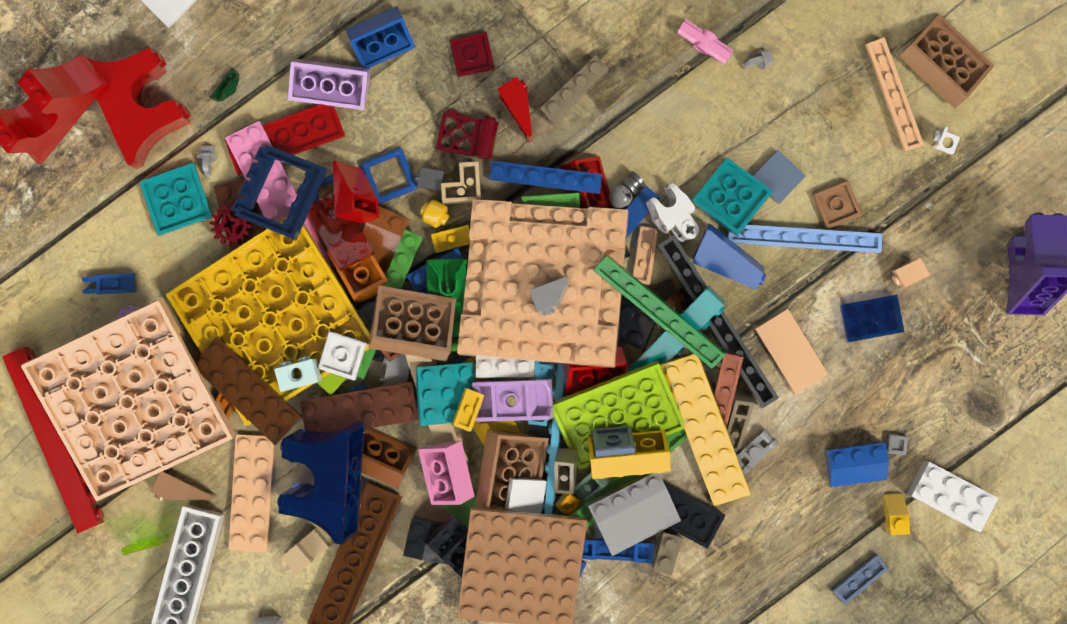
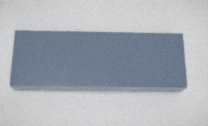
(860, 579)

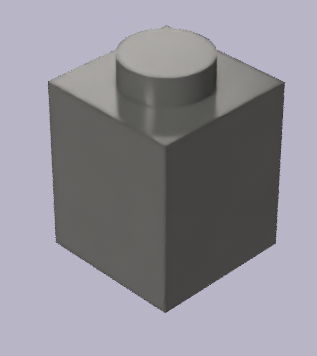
(430, 179)

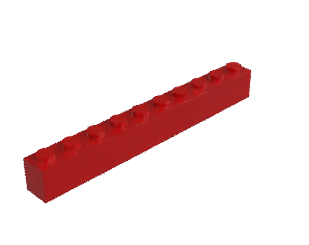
(71, 484)

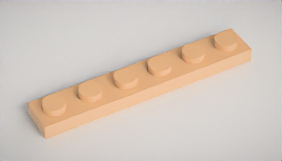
(894, 94)

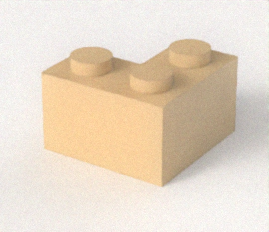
(465, 190)
(301, 554)

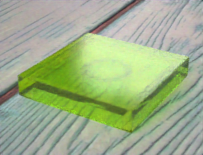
(145, 544)

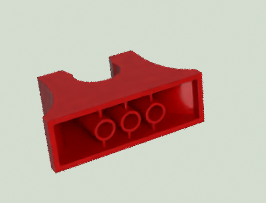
(54, 105)
(132, 125)

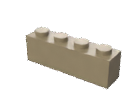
(574, 90)

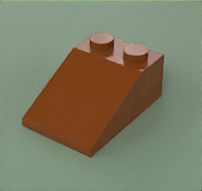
(385, 235)

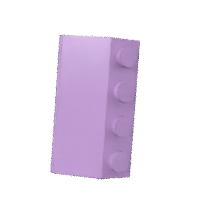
(328, 84)

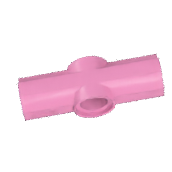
(705, 41)

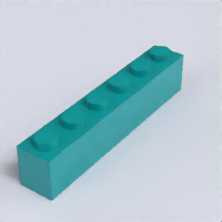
(697, 314)

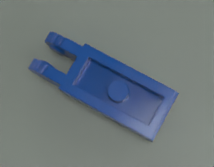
(112, 284)

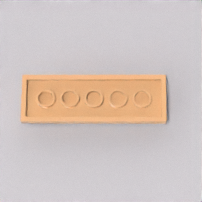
(251, 493)

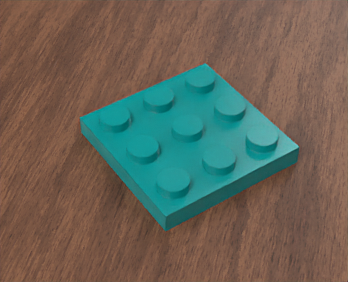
(732, 196)
(176, 199)
(441, 391)

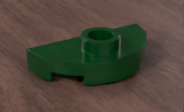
(226, 87)

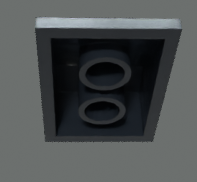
(418, 532)

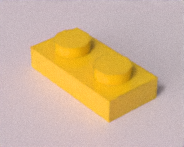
(451, 239)
(467, 409)

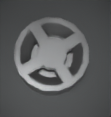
(633, 182)

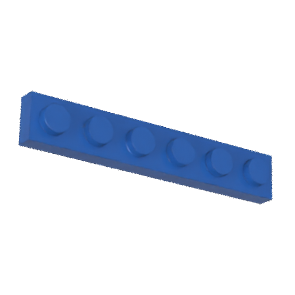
(545, 177)

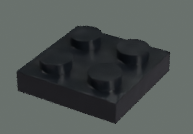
(634, 325)

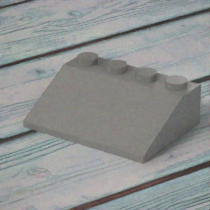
(633, 512)

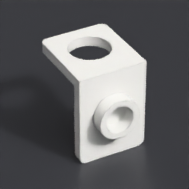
(939, 137)

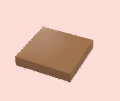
(836, 204)

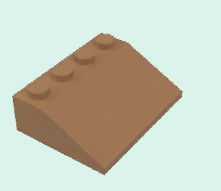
(947, 61)
(412, 323)
(508, 457)

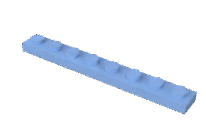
(809, 238)

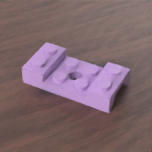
(532, 397)

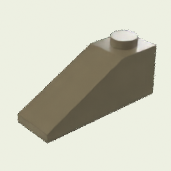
(739, 417)

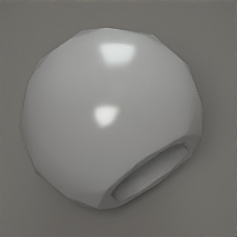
(620, 197)

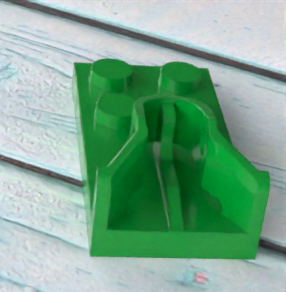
(448, 279)

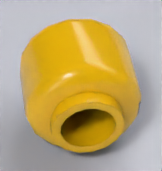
(434, 213)

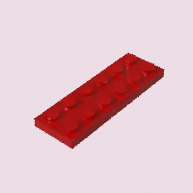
(302, 131)

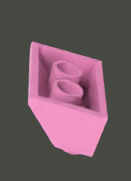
(446, 473)

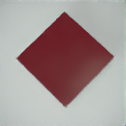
(472, 54)

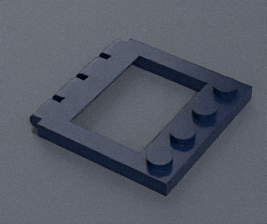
(299, 208)

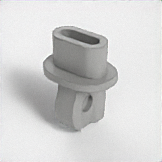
(762, 60)
(207, 155)

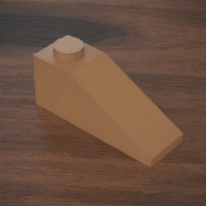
(173, 487)

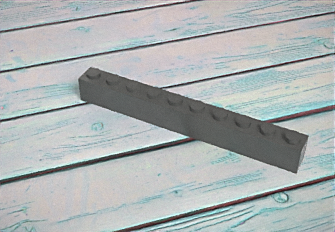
(721, 326)

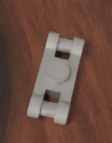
(755, 452)

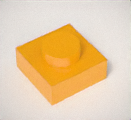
(568, 504)

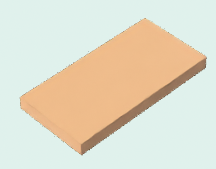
(791, 351)

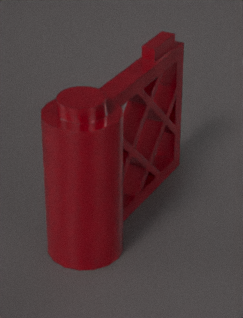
(482, 140)

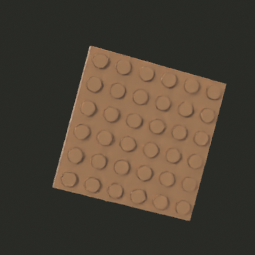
(521, 567)

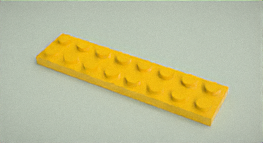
(706, 429)

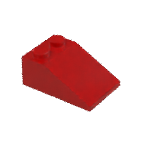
(515, 98)

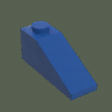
(638, 209)

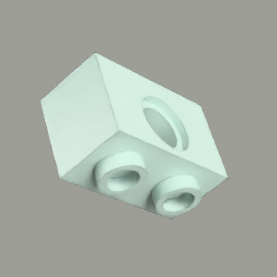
(287, 379)

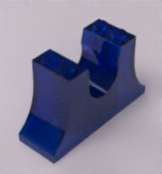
(337, 474)

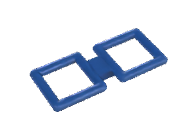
(377, 160)

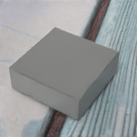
(897, 444)

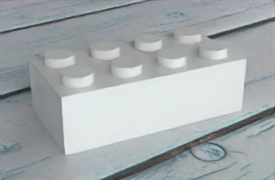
(952, 496)

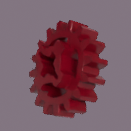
(222, 227)

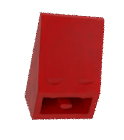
(353, 194)

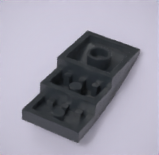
(450, 542)

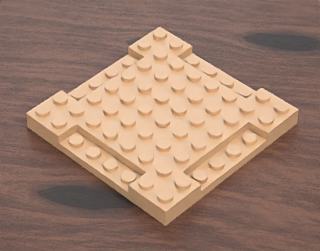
(529, 247)
(128, 400)

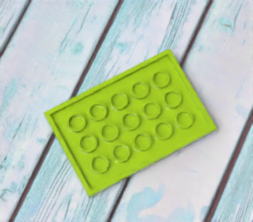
(632, 399)

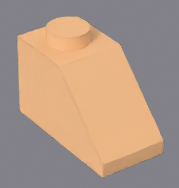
(909, 273)

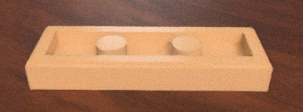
(645, 254)

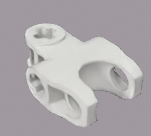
(676, 216)

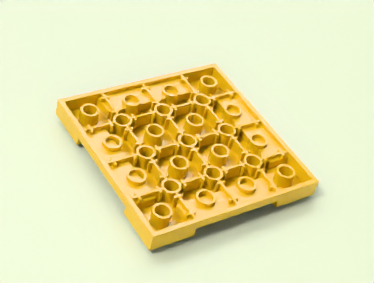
(269, 305)

